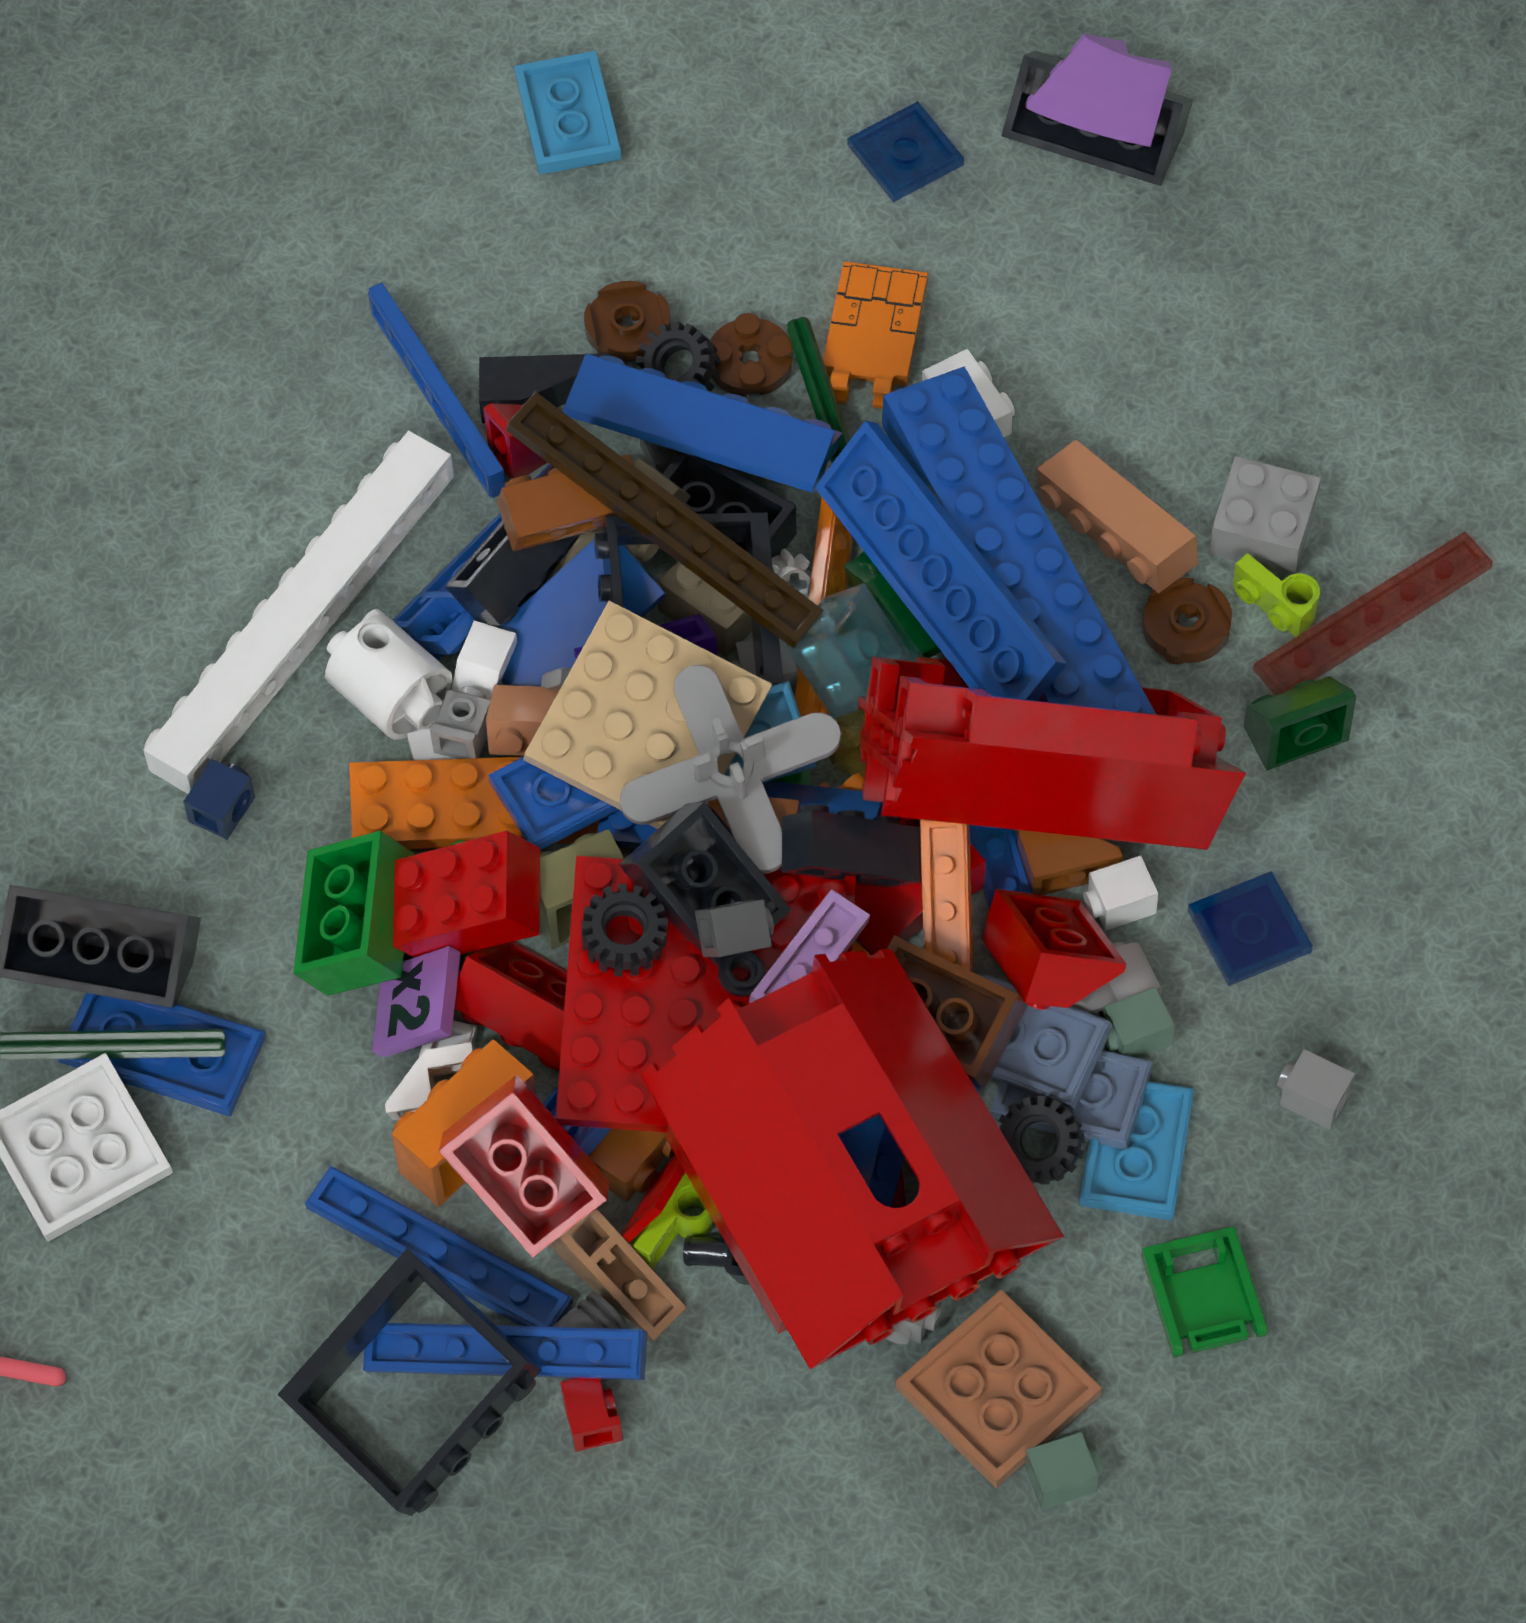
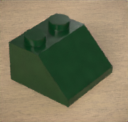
(1300, 721)

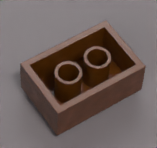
(967, 1008)

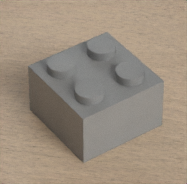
(1265, 515)

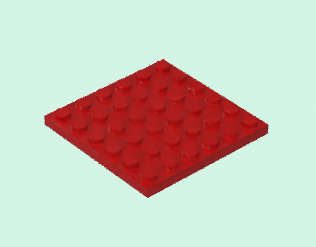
(627, 1023)

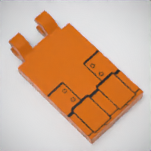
(874, 328)

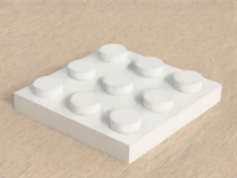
(78, 1147)

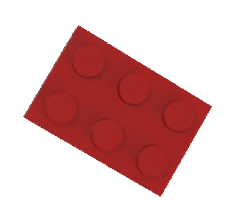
(467, 895)
(524, 1166)

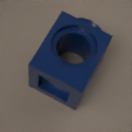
(219, 798)

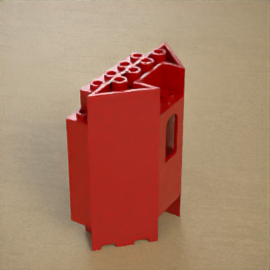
(1042, 765)
(758, 1129)

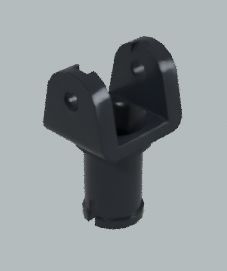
(712, 1252)

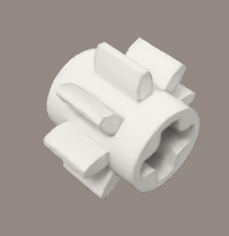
(793, 570)

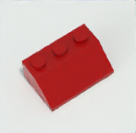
(1049, 948)
(516, 997)

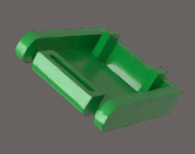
(1205, 1302)

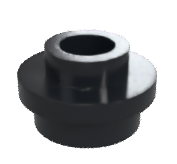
(747, 961)

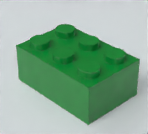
(349, 915)

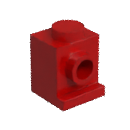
(590, 1413)

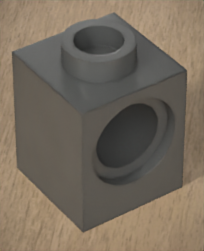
(734, 928)

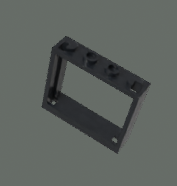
(739, 527)
(353, 1337)

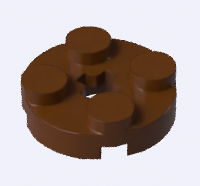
(621, 300)
(757, 335)
(1182, 643)

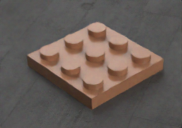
(998, 1388)

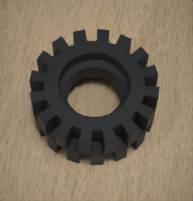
(682, 338)
(630, 904)
(1068, 1137)

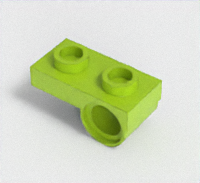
(1260, 586)
(661, 1232)

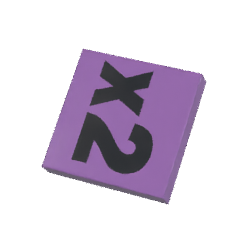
(418, 1004)

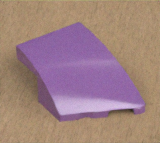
(1105, 91)

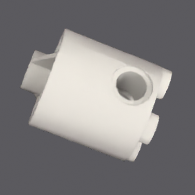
(387, 675)

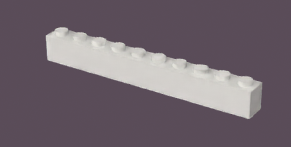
(299, 611)

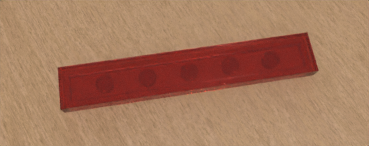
(1374, 615)

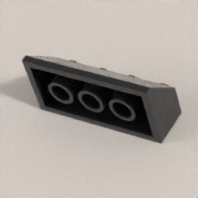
(1108, 153)
(96, 946)

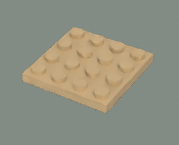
(621, 711)

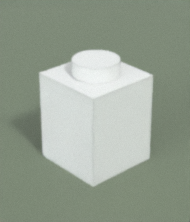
(1121, 893)

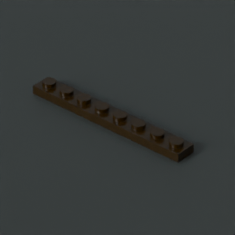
(664, 520)

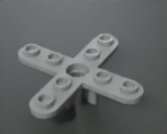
(741, 793)

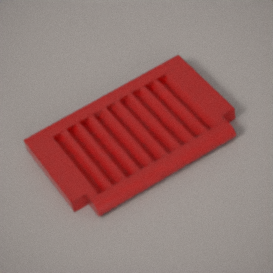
(655, 1198)

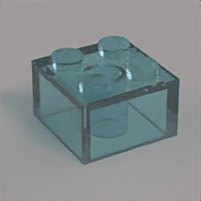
(841, 648)

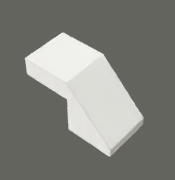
(484, 658)
(420, 1079)

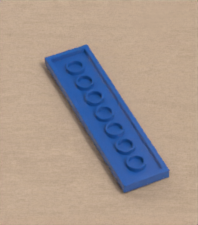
(937, 570)

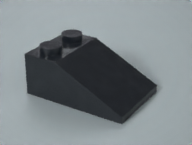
(698, 866)

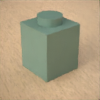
(1139, 1024)
(1063, 1470)

